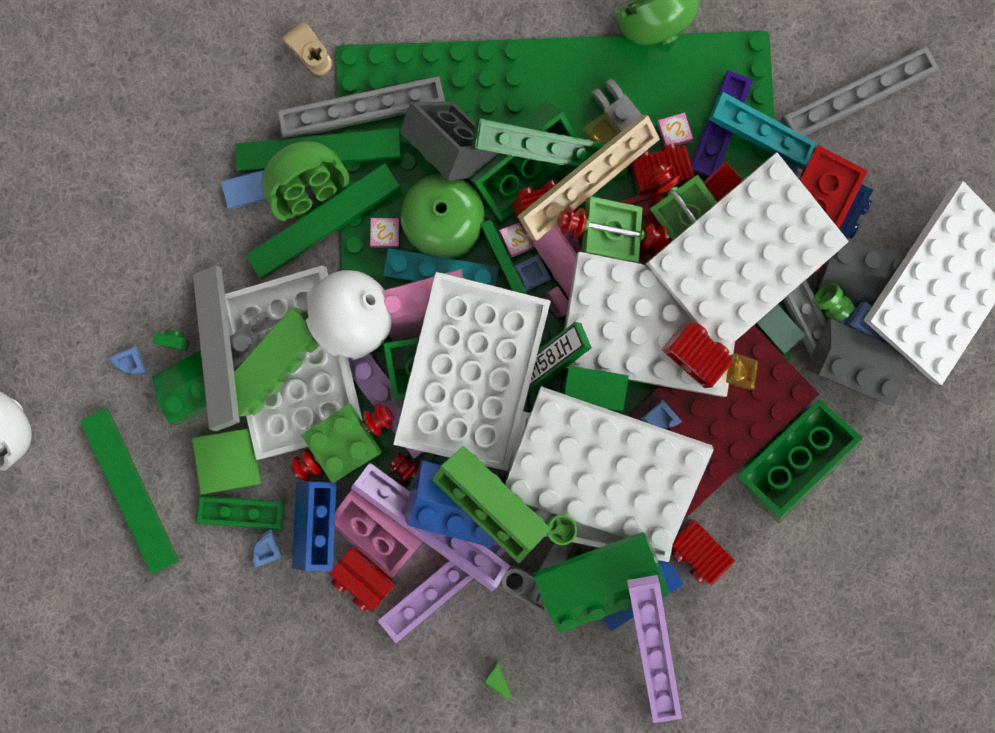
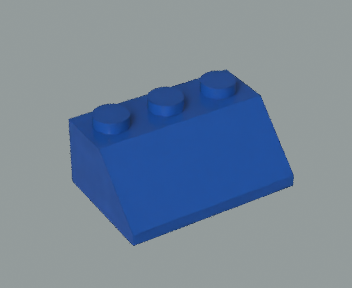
(436, 512)

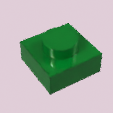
(171, 339)

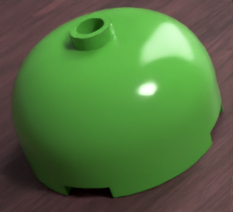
(656, 19)
(299, 167)
(442, 233)

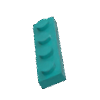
(762, 130)
(417, 266)

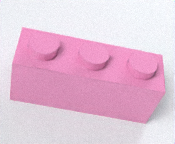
(559, 254)
(408, 306)
(375, 533)

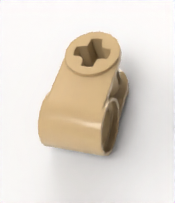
(307, 47)

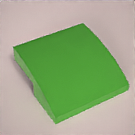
(225, 461)

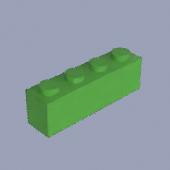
(272, 360)
(491, 504)

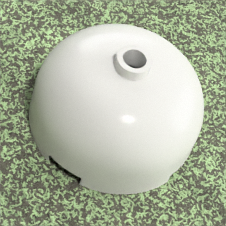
(348, 314)
(14, 431)

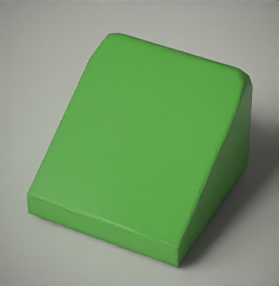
(496, 680)

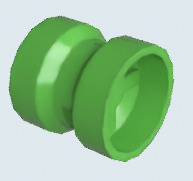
(833, 302)
(563, 533)

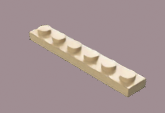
(589, 176)

